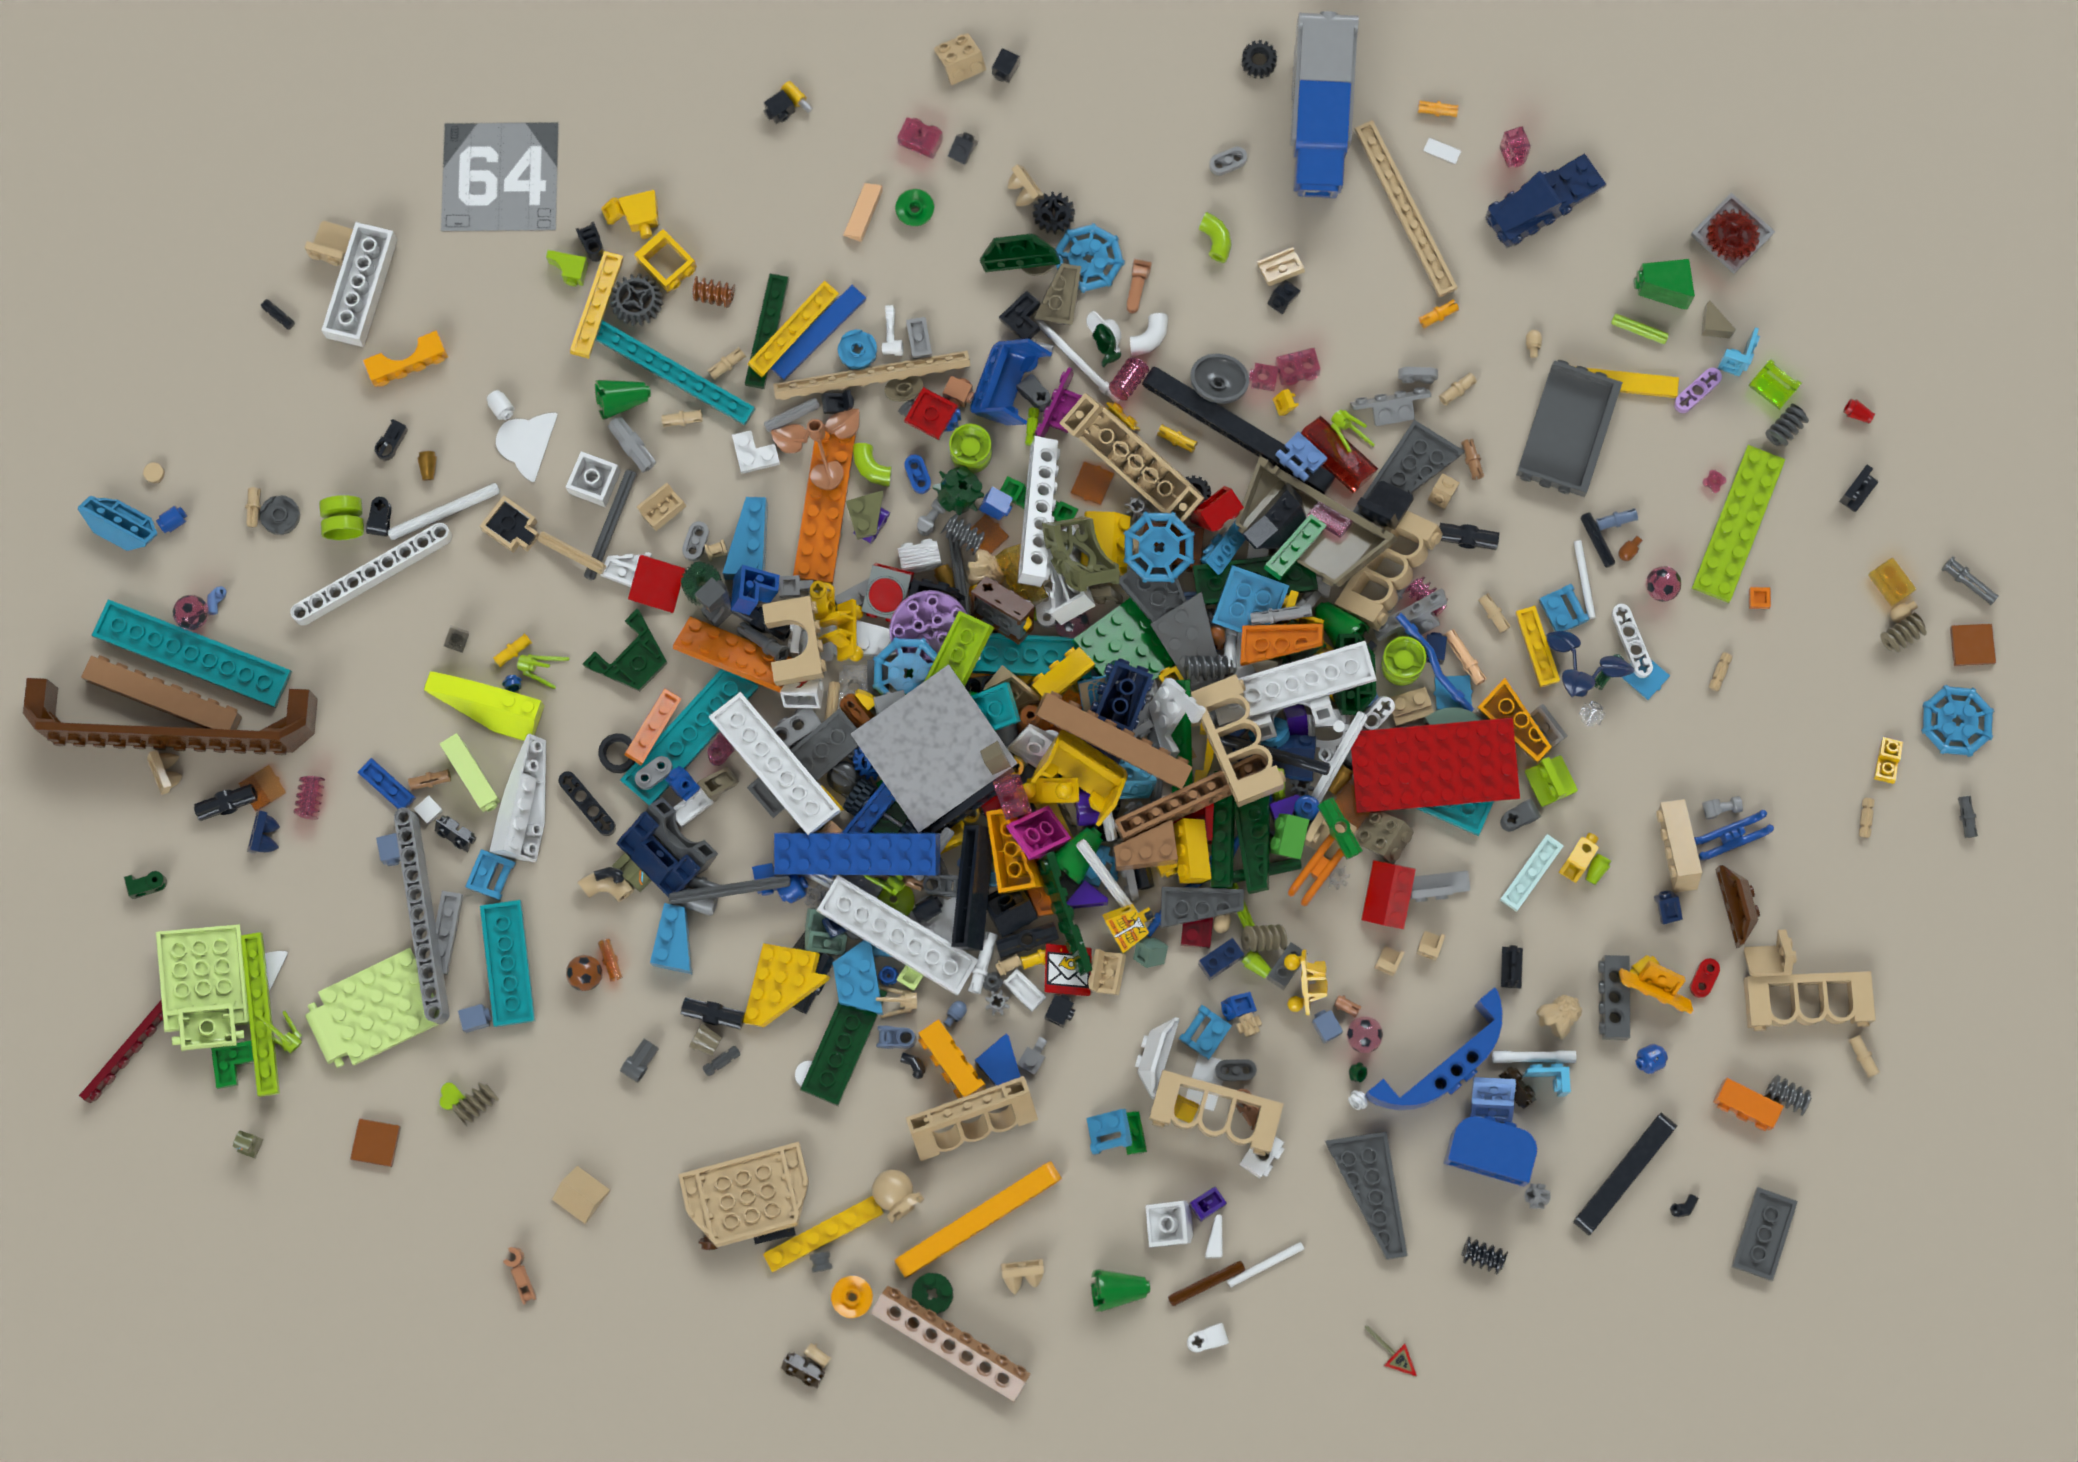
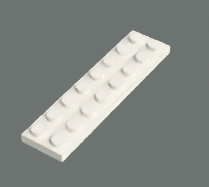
(1302, 681)
(774, 764)
(897, 935)

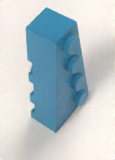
(749, 539)

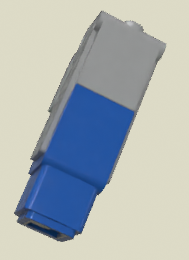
(1322, 101)

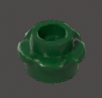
(1358, 1072)

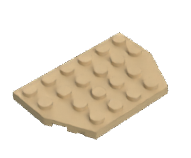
(747, 1194)

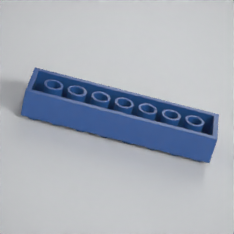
(856, 853)

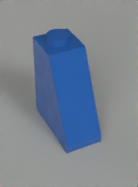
(999, 1062)

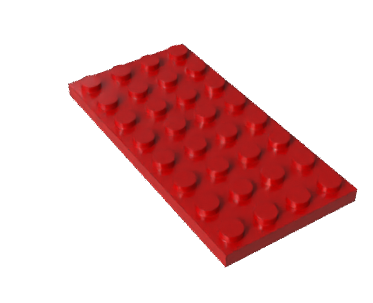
(1435, 765)

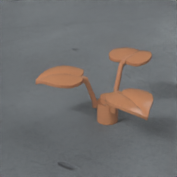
(791, 440)

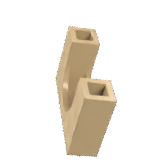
(809, 663)

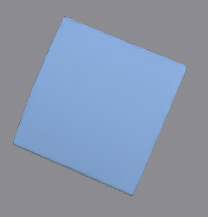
(1493, 1098)

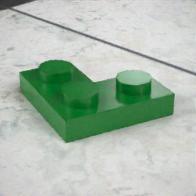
(225, 1062)

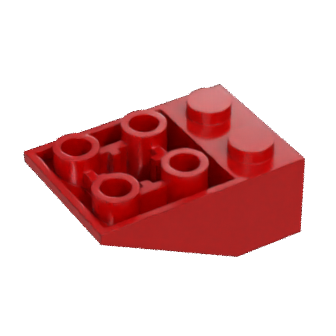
(1217, 510)

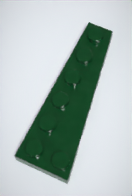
(1253, 836)

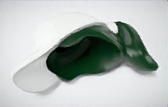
(1107, 337)

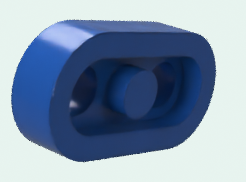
(917, 475)

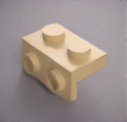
(661, 507)
(1107, 972)

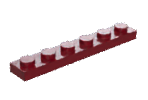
(121, 1057)

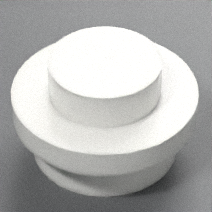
(1358, 1100)

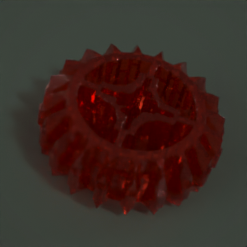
(1740, 247)

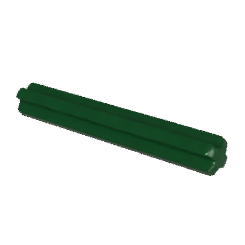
(1274, 868)

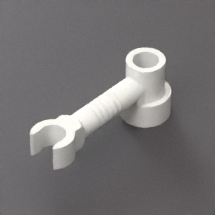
(892, 346)

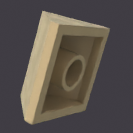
(1021, 691)
(580, 1194)

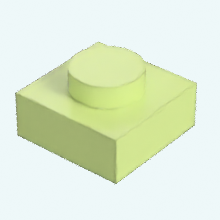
(910, 978)

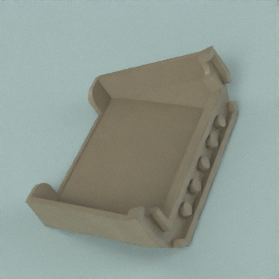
(1329, 555)

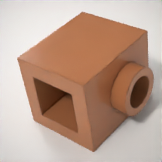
(959, 391)

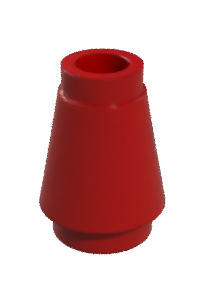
(1858, 411)

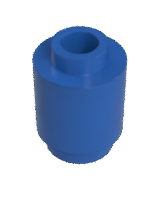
(171, 519)

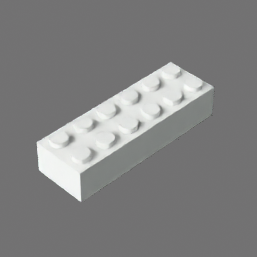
(359, 284)

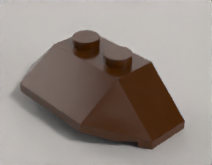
(1738, 903)

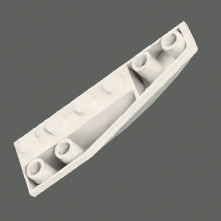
(523, 805)

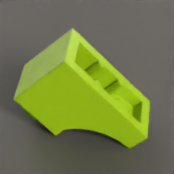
(572, 266)

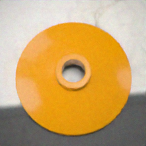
(841, 1292)

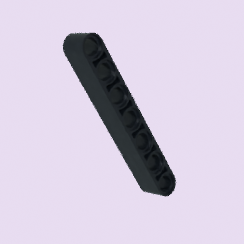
(1625, 1174)

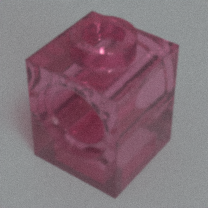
(1269, 383)

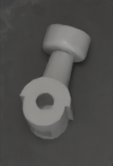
(926, 523)
(1714, 807)

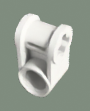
(1211, 1338)

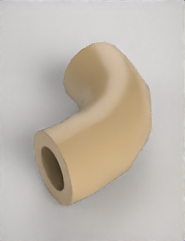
(619, 890)

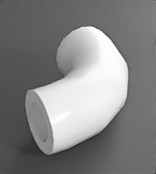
(1152, 337)

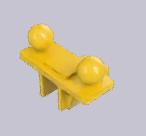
(845, 635)
(1052, 790)
(1309, 972)

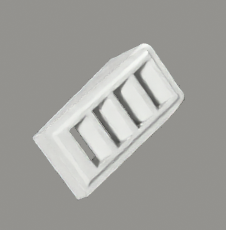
(1214, 1247)

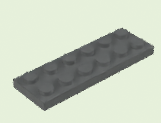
(816, 752)

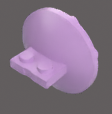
(924, 616)

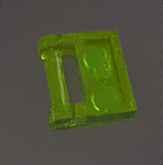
(1772, 389)

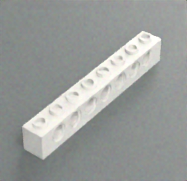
(1048, 450)

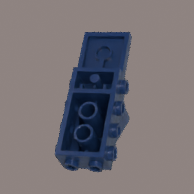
(1543, 200)
(1122, 696)

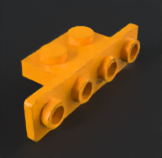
(1658, 983)

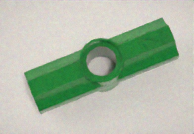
(1332, 817)

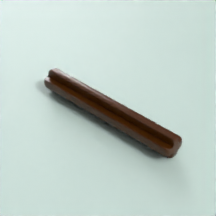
(1206, 1283)

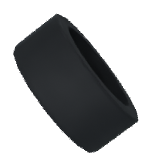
(616, 737)

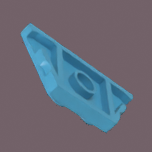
(858, 979)

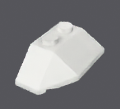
(1155, 1054)

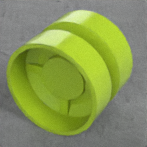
(970, 447)
(341, 517)
(1403, 661)

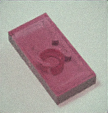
(1335, 521)

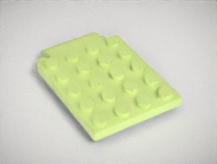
(202, 985)
(370, 1011)

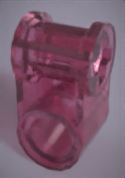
(720, 745)

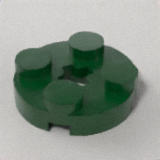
(928, 1282)

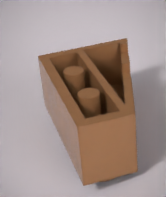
(1148, 849)

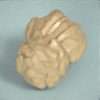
(984, 566)
(1560, 1015)

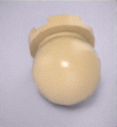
(895, 1193)

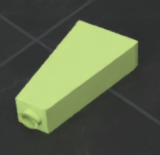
(470, 773)

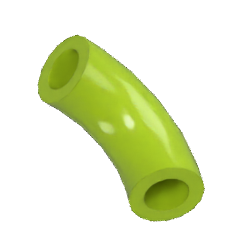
(1219, 236)
(869, 467)

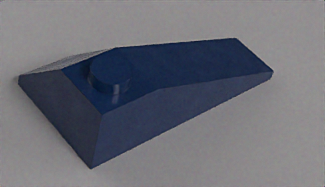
(1297, 744)

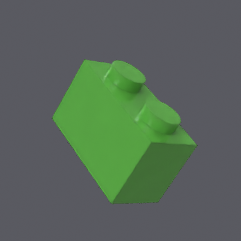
(1289, 836)

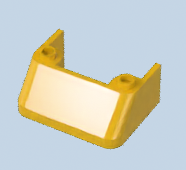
(1095, 771)

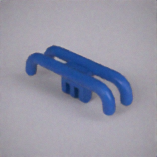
(1733, 836)

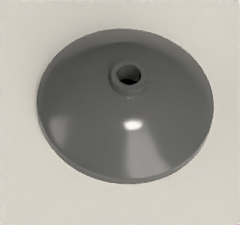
(1219, 371)

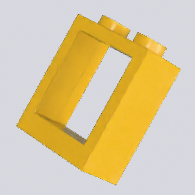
(654, 246)

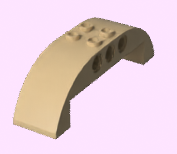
(1132, 458)

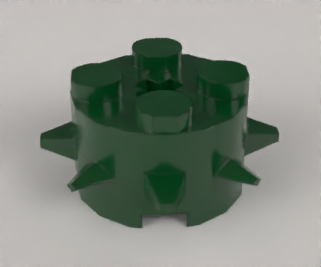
(958, 490)

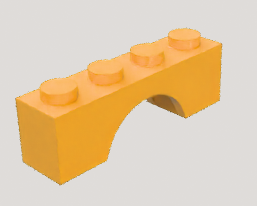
(428, 352)

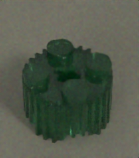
(696, 574)

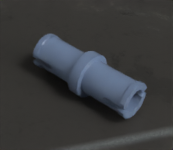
(1617, 519)

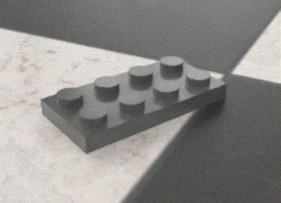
(1764, 1234)

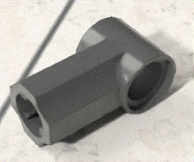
(636, 1065)

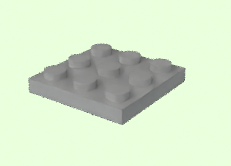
(1729, 203)

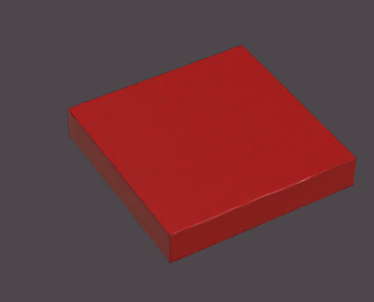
(931, 413)

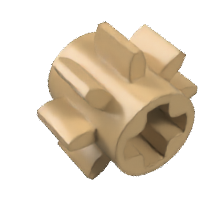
(1249, 1024)

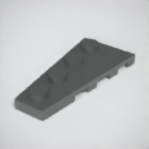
(1187, 904)

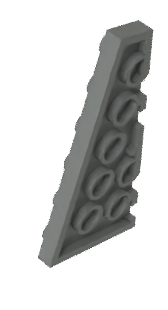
(1188, 633)
(1370, 1177)

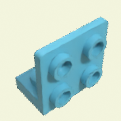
(1735, 362)
(1138, 783)
(1561, 1083)

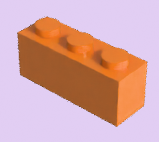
(1748, 1104)

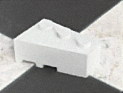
(1066, 601)

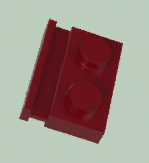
(1197, 933)

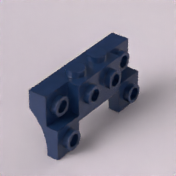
(654, 859)

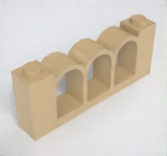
(1376, 612)
(1259, 784)
(1859, 999)
(925, 1123)
(1266, 1123)

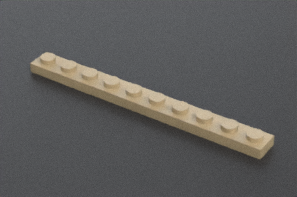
(1406, 209)
(874, 374)

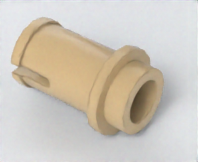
(1008, 964)
(817, 1355)

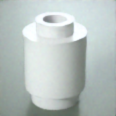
(500, 405)

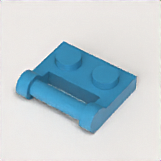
(1558, 612)
(484, 871)
(1210, 1037)
(1109, 1124)

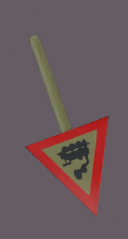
(1400, 1360)

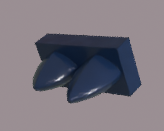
(258, 841)

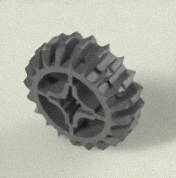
(642, 295)

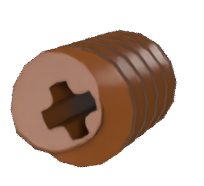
(713, 293)

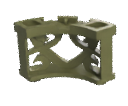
(1077, 576)

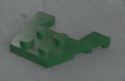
(637, 663)

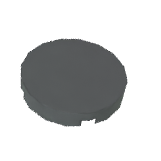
(279, 515)

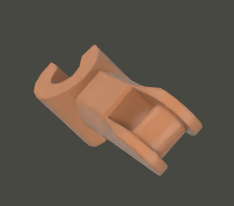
(1140, 272)
(520, 1275)

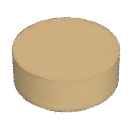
(153, 472)

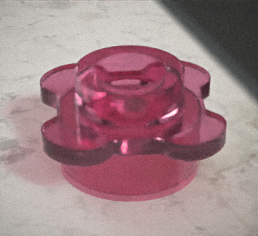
(1714, 475)

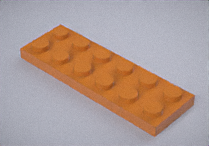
(726, 652)

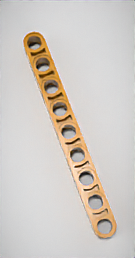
(977, 1219)

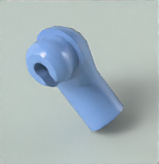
(214, 598)

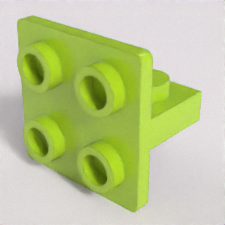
(1551, 780)

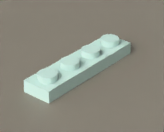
(1531, 872)

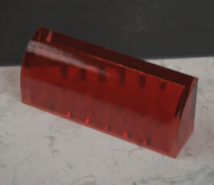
(1349, 468)

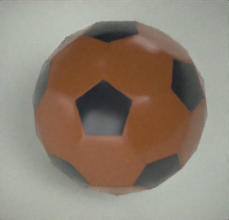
(584, 973)

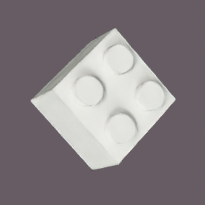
(593, 479)

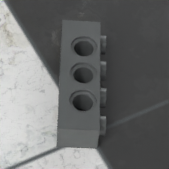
(1608, 1029)

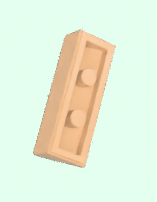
(863, 211)

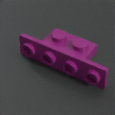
(1062, 403)

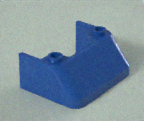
(999, 379)

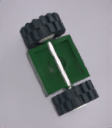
(892, 821)

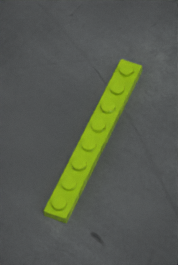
(259, 1004)

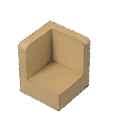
(1430, 945)
(1389, 961)

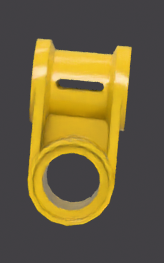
(824, 599)

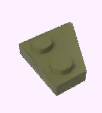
(865, 513)

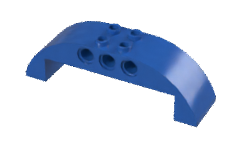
(1425, 1091)

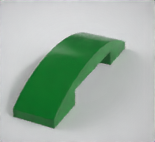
(1018, 491)

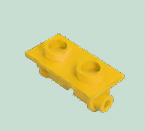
(1117, 410)

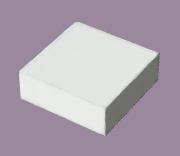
(428, 809)

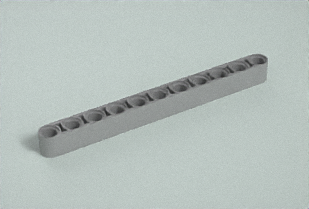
(427, 923)

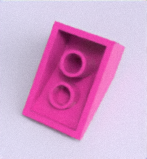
(1039, 833)

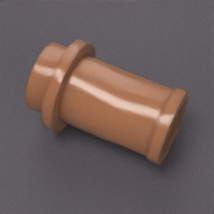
(1347, 1006)

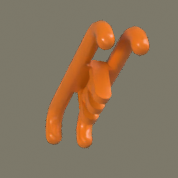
(1319, 868)

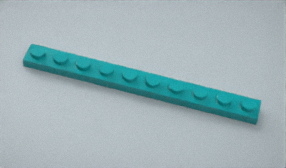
(674, 373)

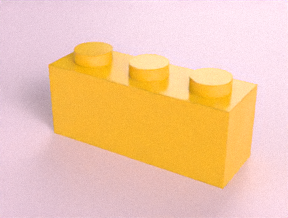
(1192, 851)

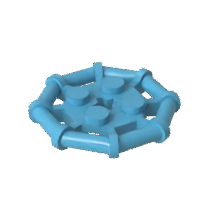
(1093, 248)
(1158, 559)
(900, 662)
(1965, 712)

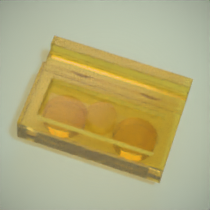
(1892, 582)

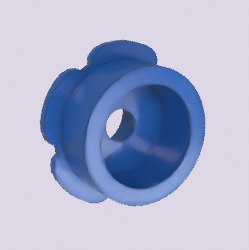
(512, 683)
(882, 975)

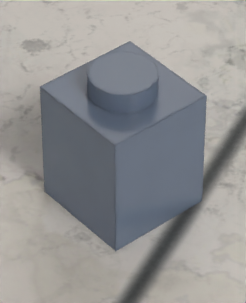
(388, 849)
(474, 1018)
(1326, 1025)

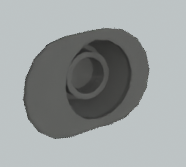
(844, 778)

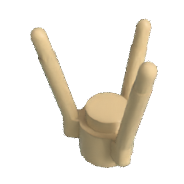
(907, 1000)

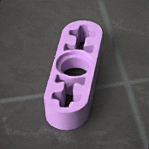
(1691, 403)

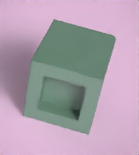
(1150, 952)

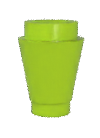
(1598, 867)
(1255, 963)

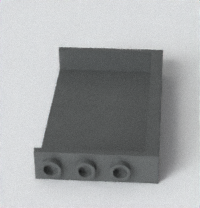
(1569, 428)

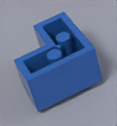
(752, 586)

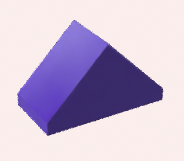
(1296, 719)
(1283, 806)
(1086, 897)
(1207, 1204)

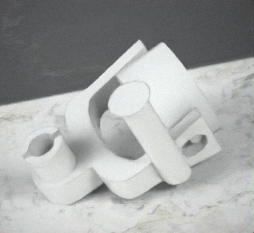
(1339, 724)

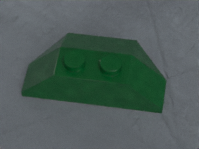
(1018, 253)
(1359, 697)

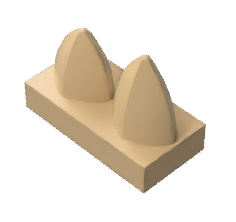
(1030, 192)
(158, 763)
(1013, 1272)

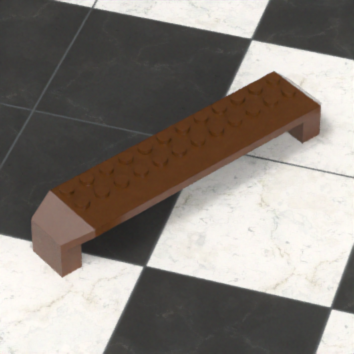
(280, 737)

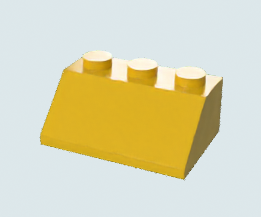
(1110, 535)
(1063, 673)

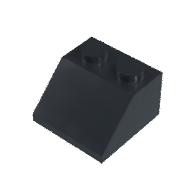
(1010, 911)

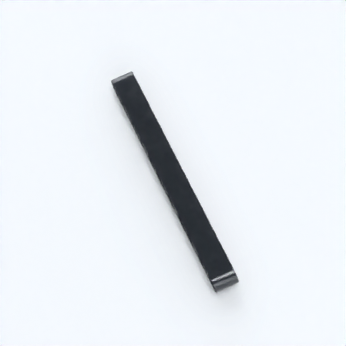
(1228, 424)

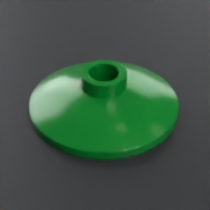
(914, 199)

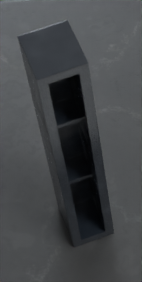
(972, 889)

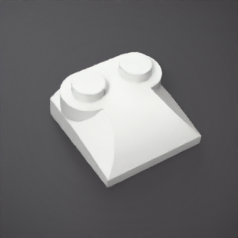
(1032, 744)
(1169, 1224)

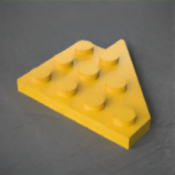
(780, 982)

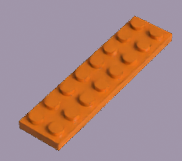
(823, 514)

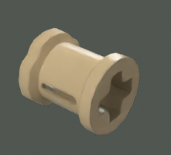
(716, 550)

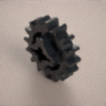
(1045, 214)

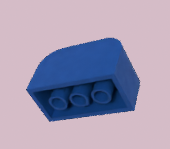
(1492, 1149)

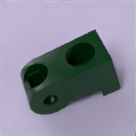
(145, 885)

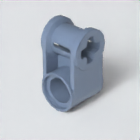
(893, 1037)

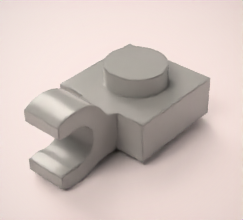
(792, 586)
(1032, 1058)

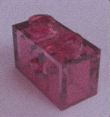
(925, 145)

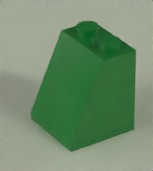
(1666, 282)

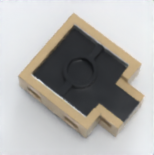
(510, 525)

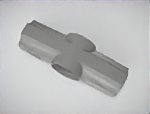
(631, 444)

